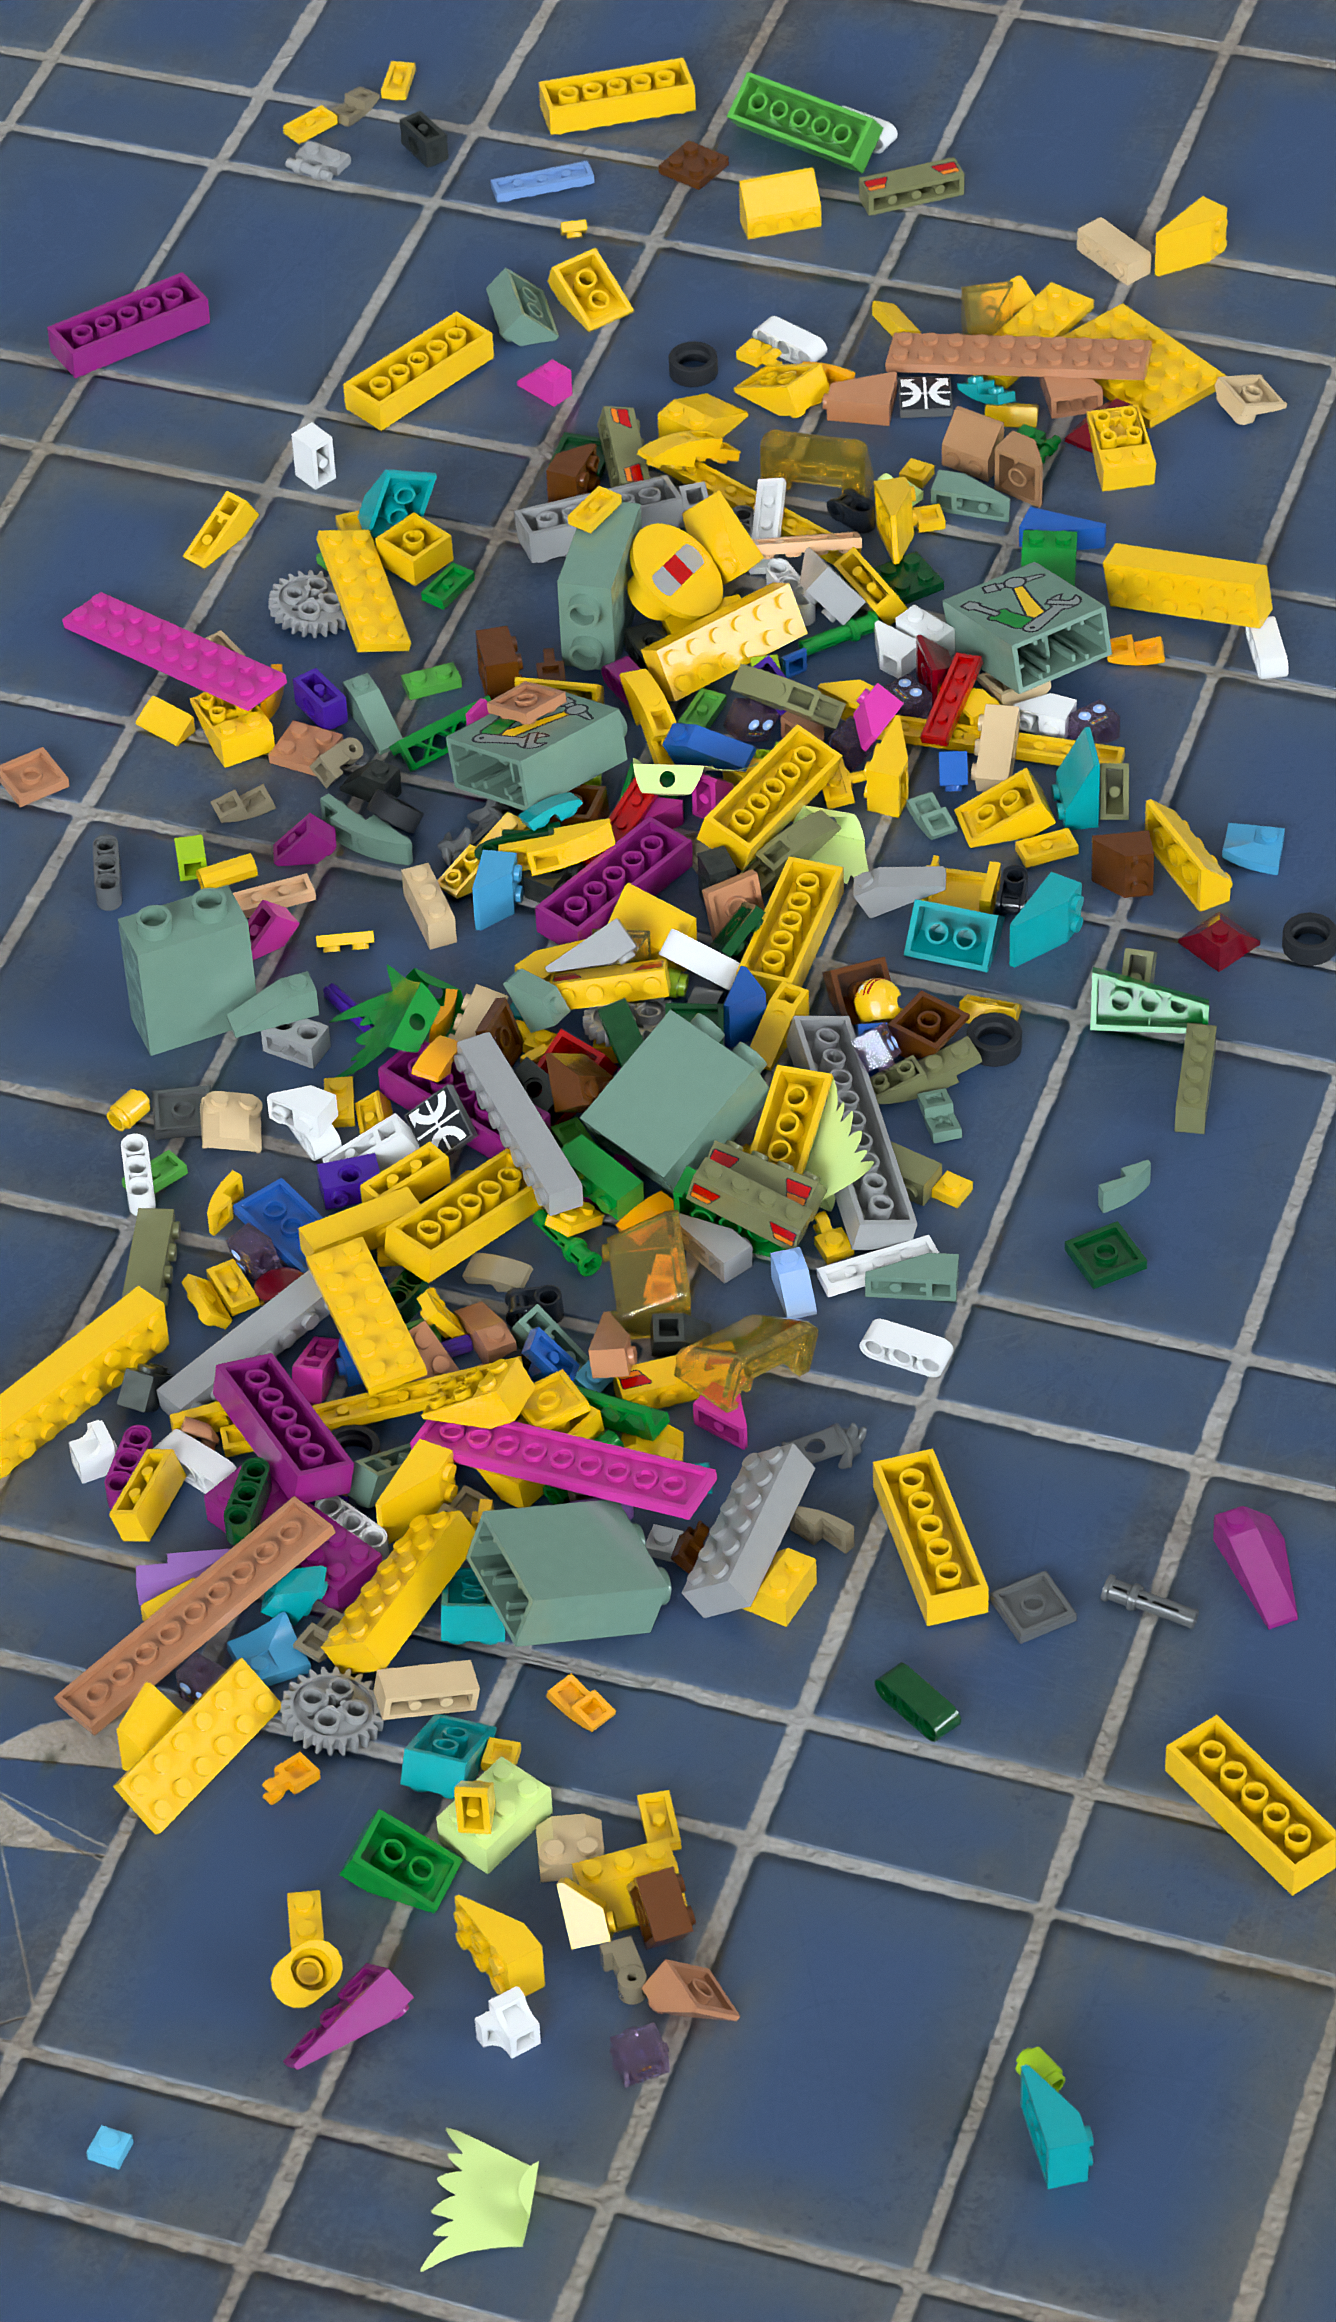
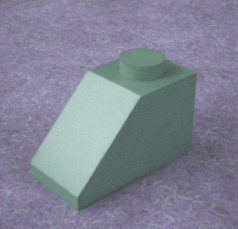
(536, 1000)

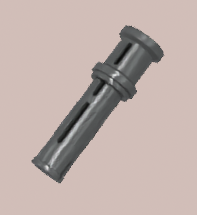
(1136, 1598)

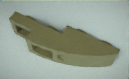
(788, 696)
(797, 841)
(937, 1071)

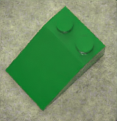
(1051, 550)
(400, 1864)

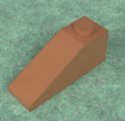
(487, 1331)
(611, 1349)

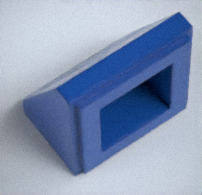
(794, 663)

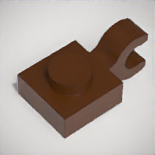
(550, 668)
(689, 1545)

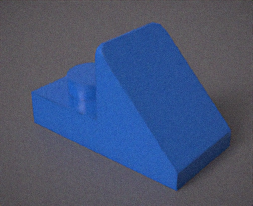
(547, 1356)

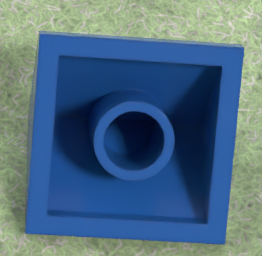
(743, 1008)

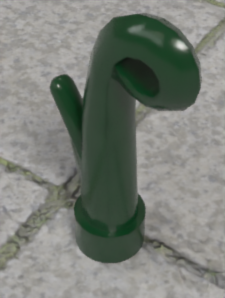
(513, 836)

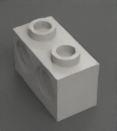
(298, 1041)

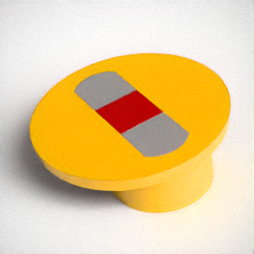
(672, 575)

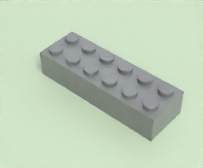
(545, 527)
(748, 1530)

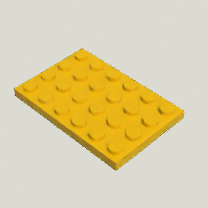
(1174, 373)

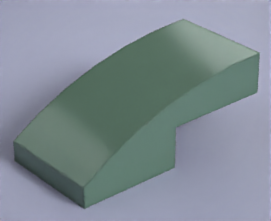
(930, 816)
(939, 1115)
(1120, 1191)

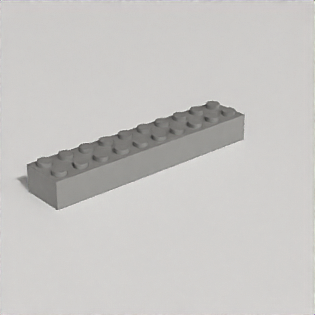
(877, 1204)

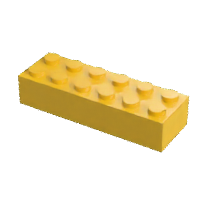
(617, 96)
(418, 370)
(1188, 585)
(724, 640)
(770, 796)
(794, 923)
(461, 1218)
(930, 1537)
(400, 1592)
(1253, 1804)

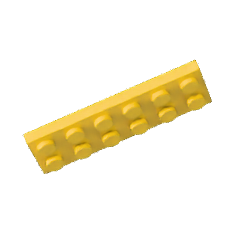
(1046, 315)
(363, 590)
(366, 1316)
(198, 1746)

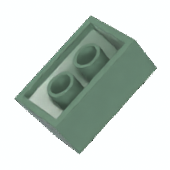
(521, 310)

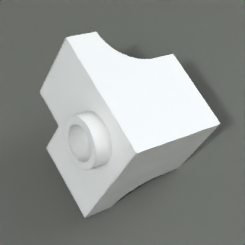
(93, 1452)
(508, 2024)

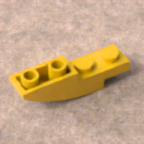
(685, 448)
(650, 711)
(564, 848)
(460, 876)

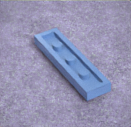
(542, 181)

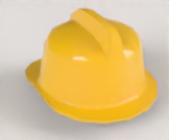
(306, 1973)

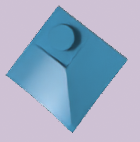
(1254, 847)
(271, 1651)

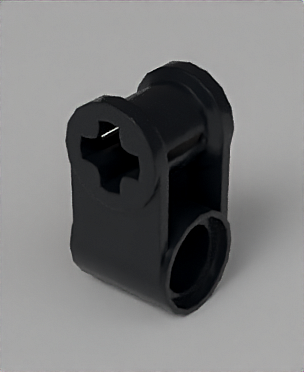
(853, 511)
(1012, 891)
(546, 1296)

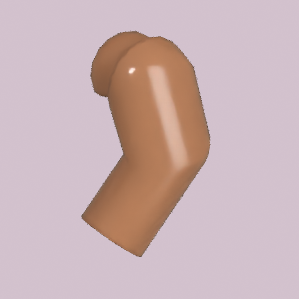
(202, 1430)

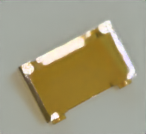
(816, 460)
(648, 1272)
(737, 1354)

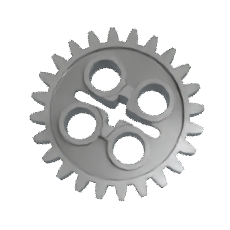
(307, 604)
(645, 1012)
(331, 1711)

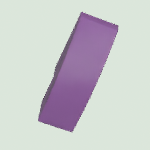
(180, 1567)

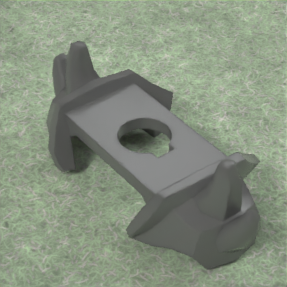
(484, 817)
(836, 1441)

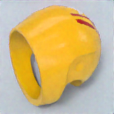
(877, 1001)

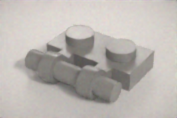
(318, 161)

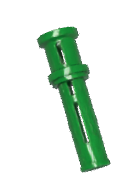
(851, 631)
(573, 1248)

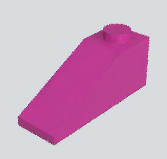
(316, 1369)

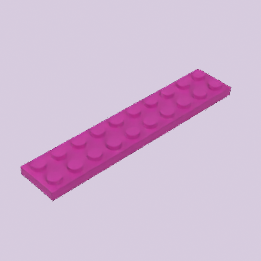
(174, 651)
(576, 1465)

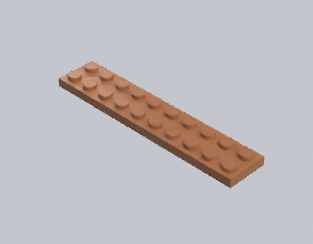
(1019, 356)
(194, 1615)

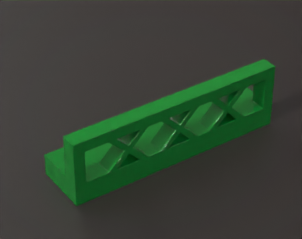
(428, 733)
(627, 1415)

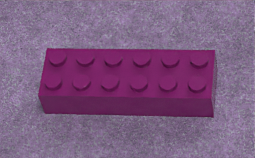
(128, 325)
(645, 857)
(411, 1090)
(283, 1428)
(346, 1557)

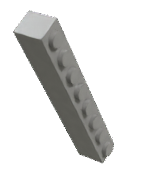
(519, 1124)
(264, 1332)

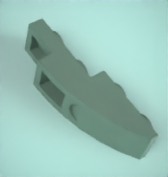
(367, 837)

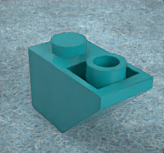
(295, 1593)

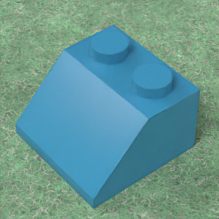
(496, 888)

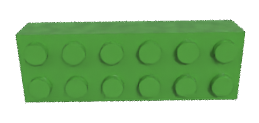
(805, 122)

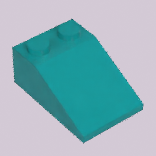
(394, 498)
(1078, 785)
(1046, 919)
(468, 1612)
(445, 1754)
(1055, 2131)

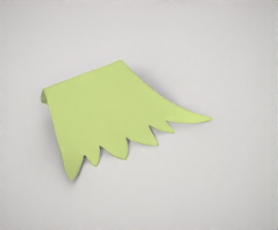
(685, 777)
(844, 848)
(834, 1152)
(489, 2200)

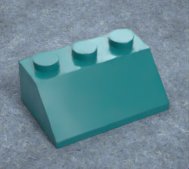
(953, 935)

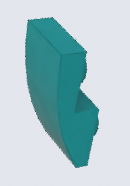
(986, 391)
(560, 806)

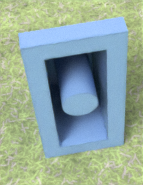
(793, 1283)

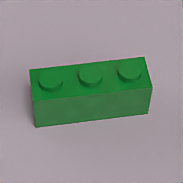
(603, 1178)

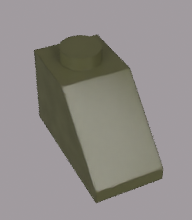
(1114, 791)
(1139, 964)
(918, 1173)

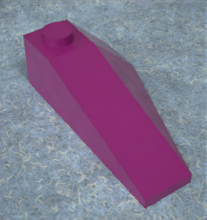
(1259, 1561)
(365, 2004)

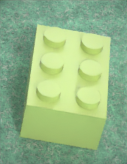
(519, 1807)

